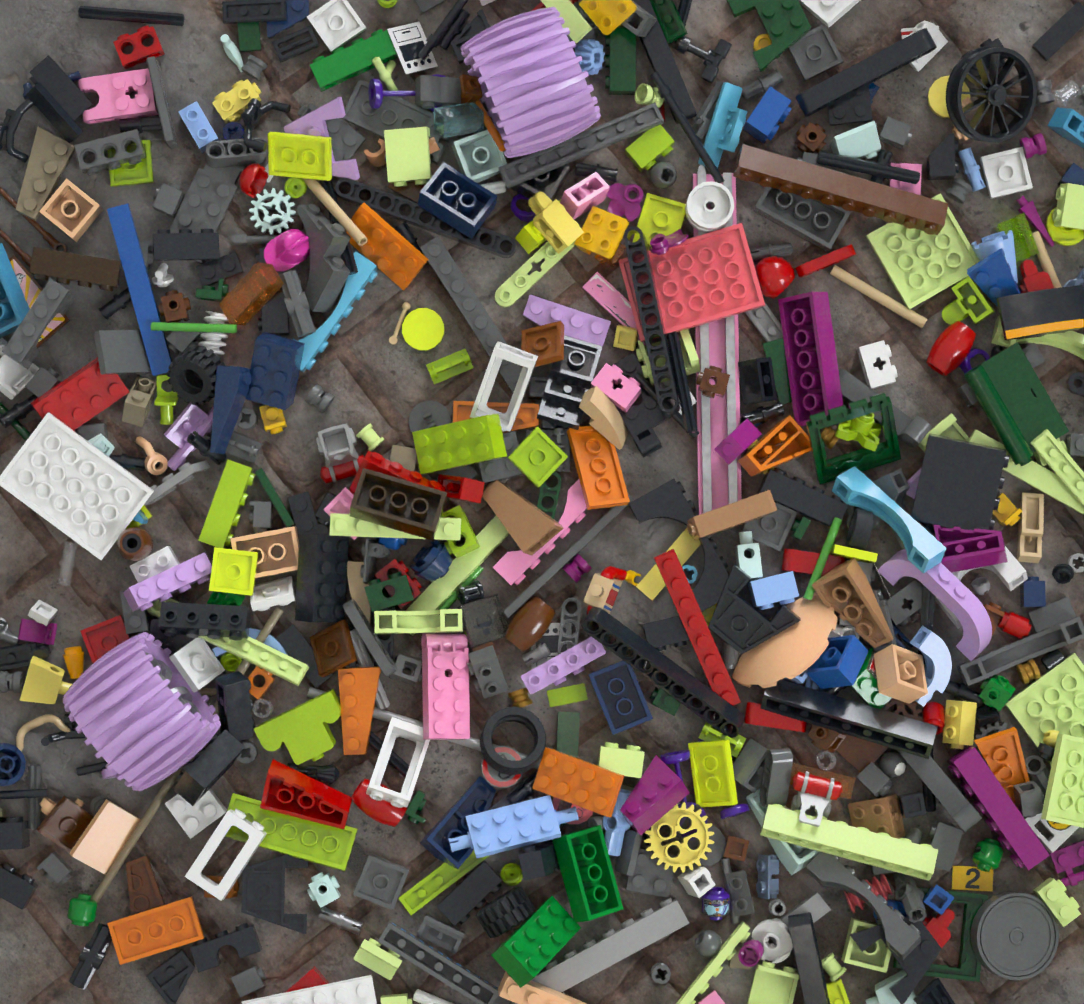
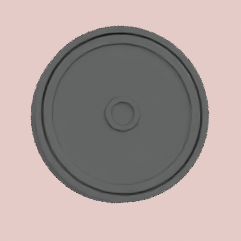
(1014, 935)

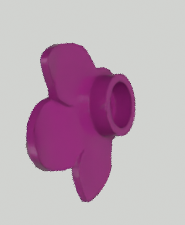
(622, 203)
(661, 243)

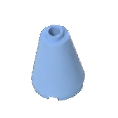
(995, 242)

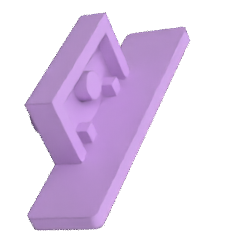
(188, 421)
(563, 664)

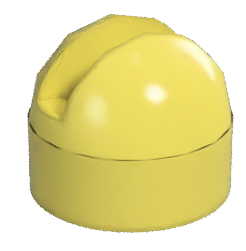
(1050, 738)

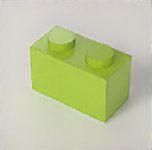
(650, 147)

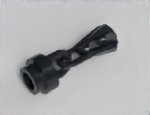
(327, 773)

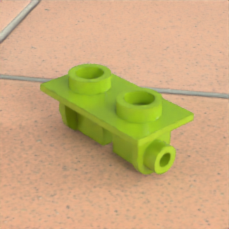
(449, 366)
(711, 734)

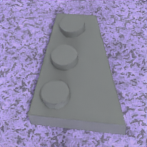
(170, 481)

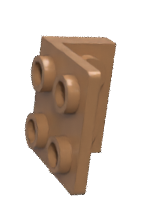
(878, 815)

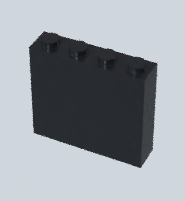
(959, 483)

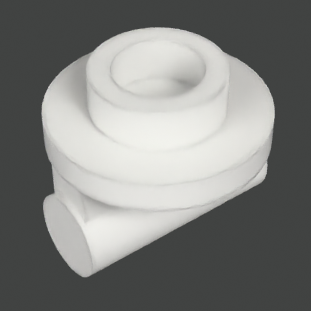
(161, 277)

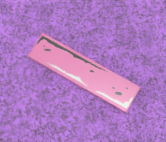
(611, 300)

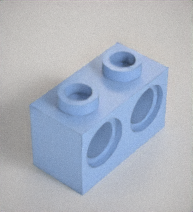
(198, 125)

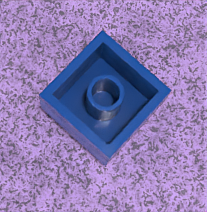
(767, 114)
(838, 663)

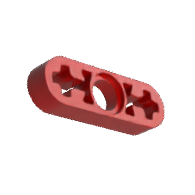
(825, 261)

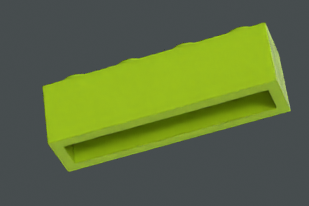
(226, 504)

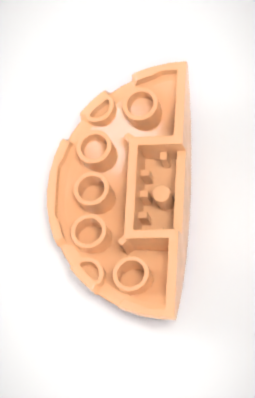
(790, 650)

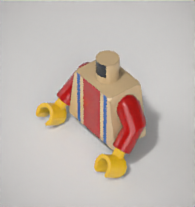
(606, 586)

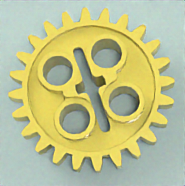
(685, 856)

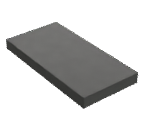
(162, 102)

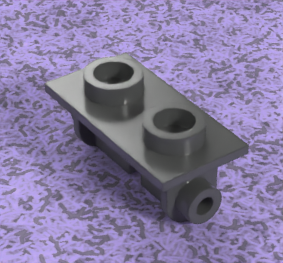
(243, 447)
(740, 893)

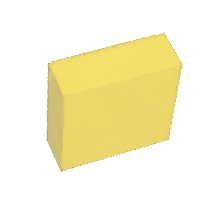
(625, 337)

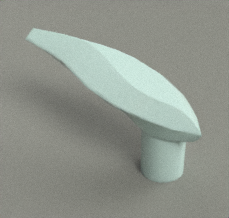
(232, 51)

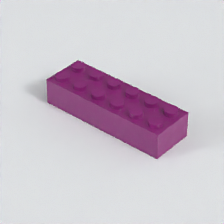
(810, 354)
(998, 808)

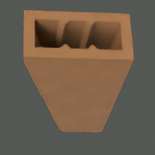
(731, 515)
(522, 519)

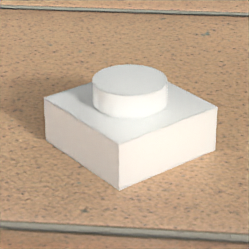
(42, 612)

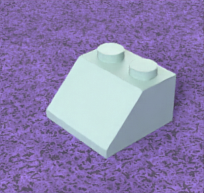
(858, 142)
(478, 156)

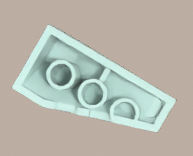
(791, 855)

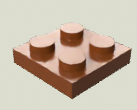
(545, 342)

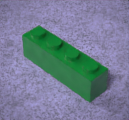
(353, 60)

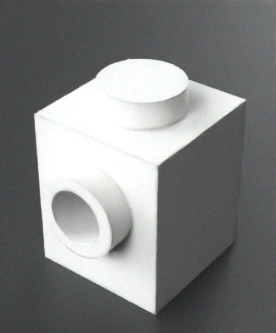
(696, 881)

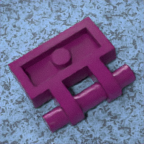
(1068, 858)

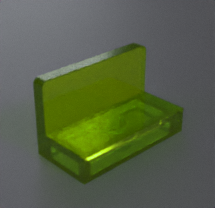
(1023, 239)

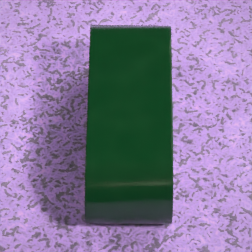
(552, 492)

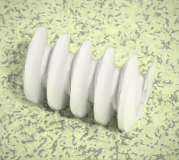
(213, 340)

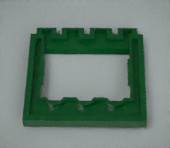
(864, 458)
(968, 966)

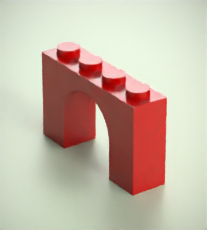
(376, 462)

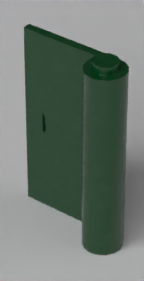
(1014, 402)

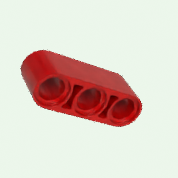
(805, 561)
(761, 717)

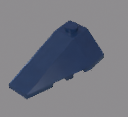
(230, 394)
(453, 823)

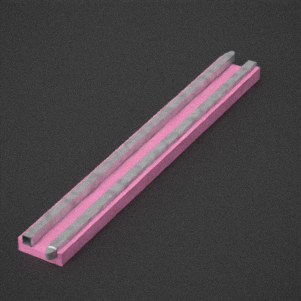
(717, 417)

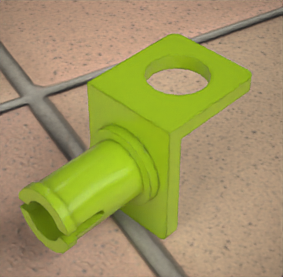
(166, 401)

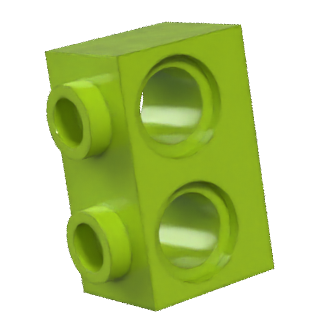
(466, 531)

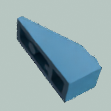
(1068, 125)

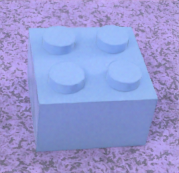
(773, 589)

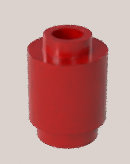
(1014, 624)
(934, 714)

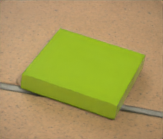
(136, 173)
(537, 457)

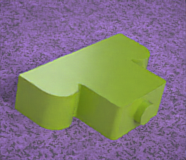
(303, 728)

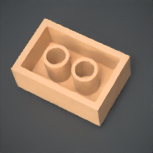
(275, 550)

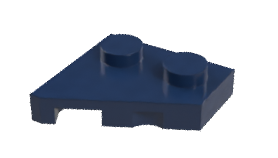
(296, 12)

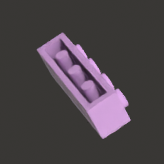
(167, 582)

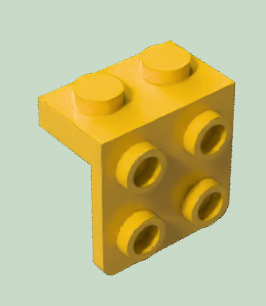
(608, 13)
(601, 233)

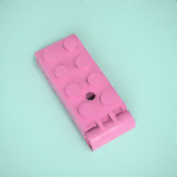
(445, 698)

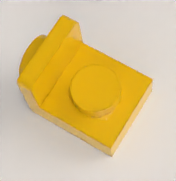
(273, 419)
(1006, 512)

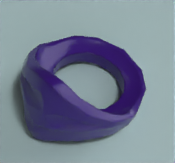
(522, 215)
(965, 365)

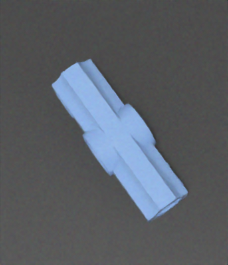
(616, 825)

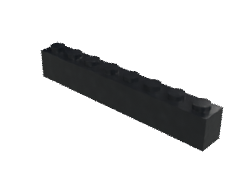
(850, 718)

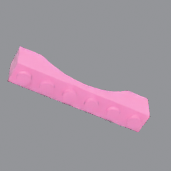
(515, 563)

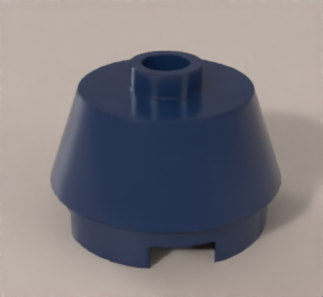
(432, 561)
(11, 764)

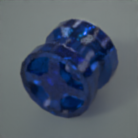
(227, 130)

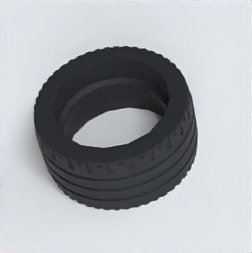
(523, 717)

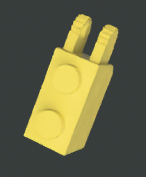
(554, 222)

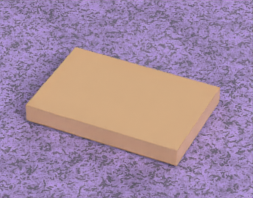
(105, 837)

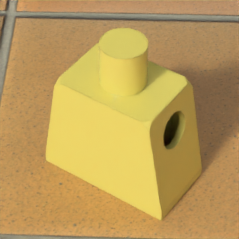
(43, 682)

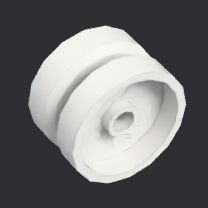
(720, 200)

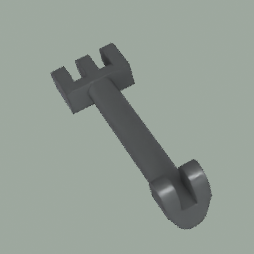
(243, 240)

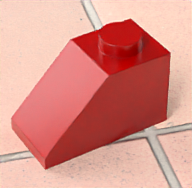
(462, 488)

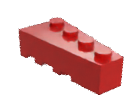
(304, 797)

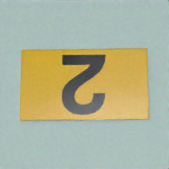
(971, 879)

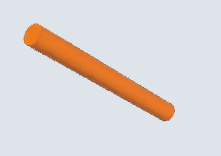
(491, 128)

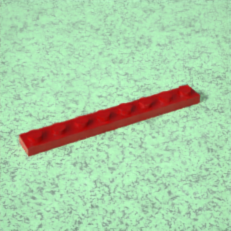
(696, 626)

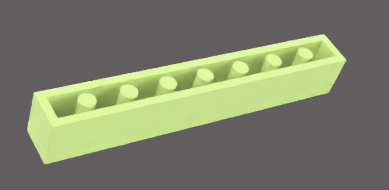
(850, 842)

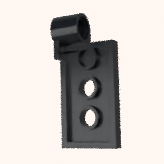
(643, 417)

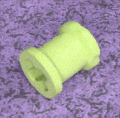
(370, 437)
(832, 967)

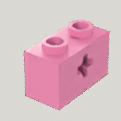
(584, 195)
(623, 397)

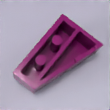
(970, 548)
(653, 796)

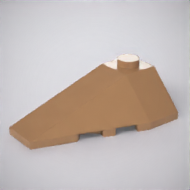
(852, 597)

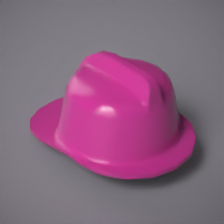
(287, 250)

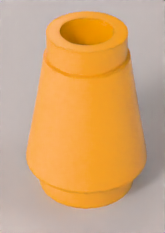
(74, 661)

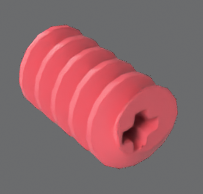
(878, 887)

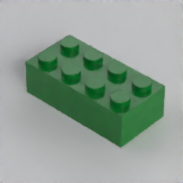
(587, 874)
(536, 941)

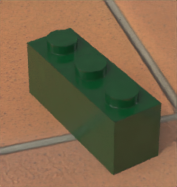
(621, 62)

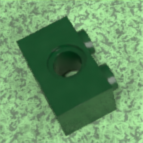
(375, 592)

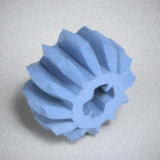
(592, 55)

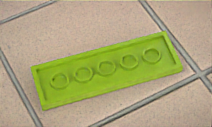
(295, 835)

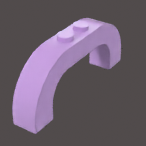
(953, 594)

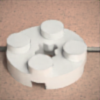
(778, 930)

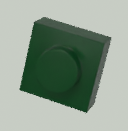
(799, 527)

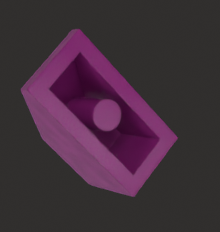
(738, 441)

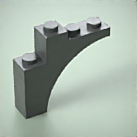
(326, 268)

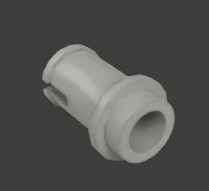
(536, 654)
(773, 903)

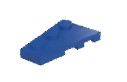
(994, 276)

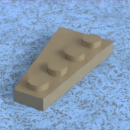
(44, 169)

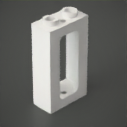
(514, 355)
(409, 731)
(256, 836)

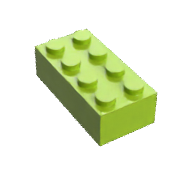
(459, 444)

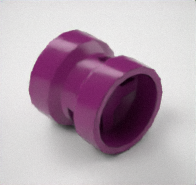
(1033, 145)
(574, 572)
(751, 957)

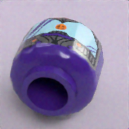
(716, 903)

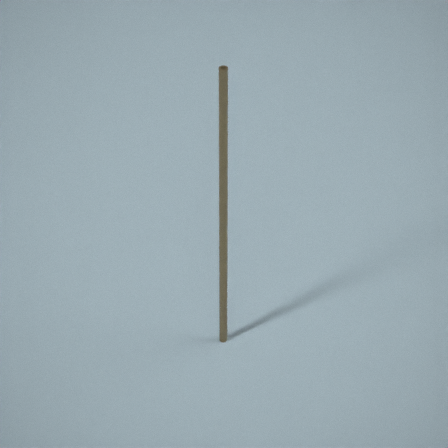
(169, 782)

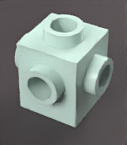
(323, 897)

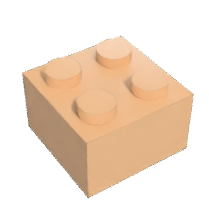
(71, 210)
(900, 674)

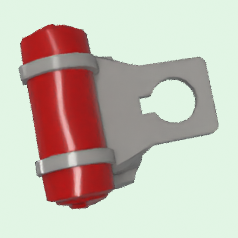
(338, 448)
(814, 796)

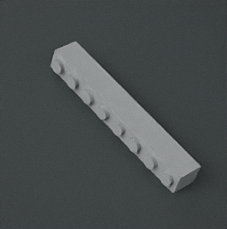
(613, 946)

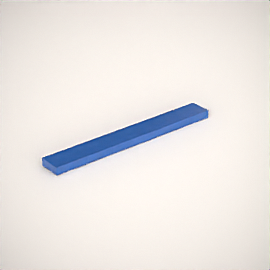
(139, 287)

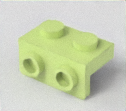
(378, 959)

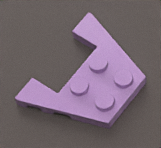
(315, 125)

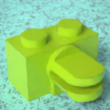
(969, 303)

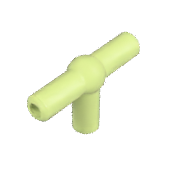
(385, 72)

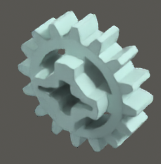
(269, 220)

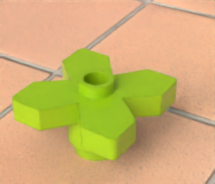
(862, 430)

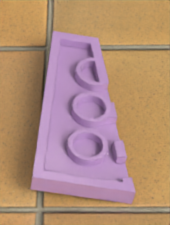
(576, 323)

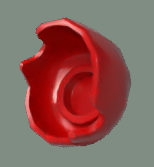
(253, 179)

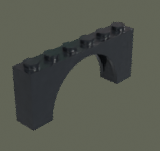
(669, 503)

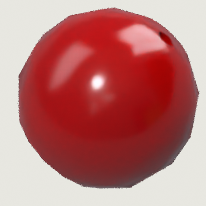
(774, 275)

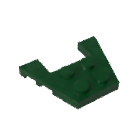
(782, 21)

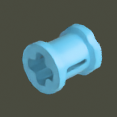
(693, 569)

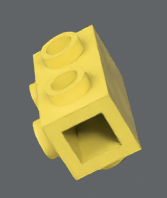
(232, 104)
(959, 723)

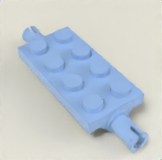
(513, 827)

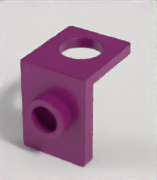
(37, 632)

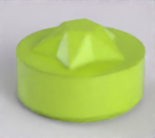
(295, 187)
(511, 874)

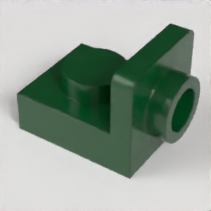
(210, 294)
(664, 701)
(417, 803)

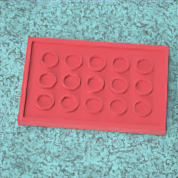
(699, 280)

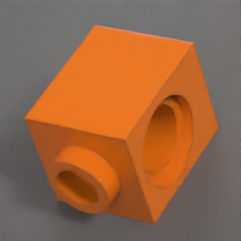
(256, 691)

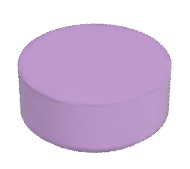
(107, 774)

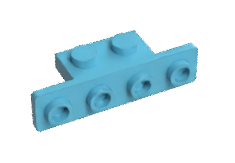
(725, 124)

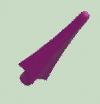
(1033, 217)

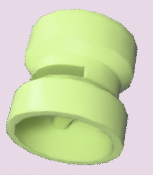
(647, 95)

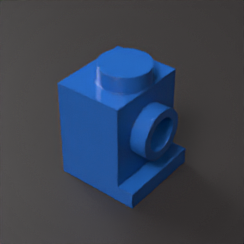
(938, 899)

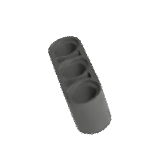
(228, 159)
(569, 618)
(776, 777)

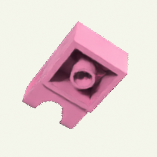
(115, 98)

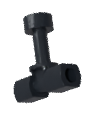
(711, 59)

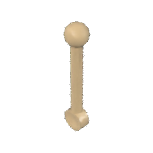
(393, 339)

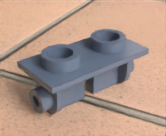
(767, 886)

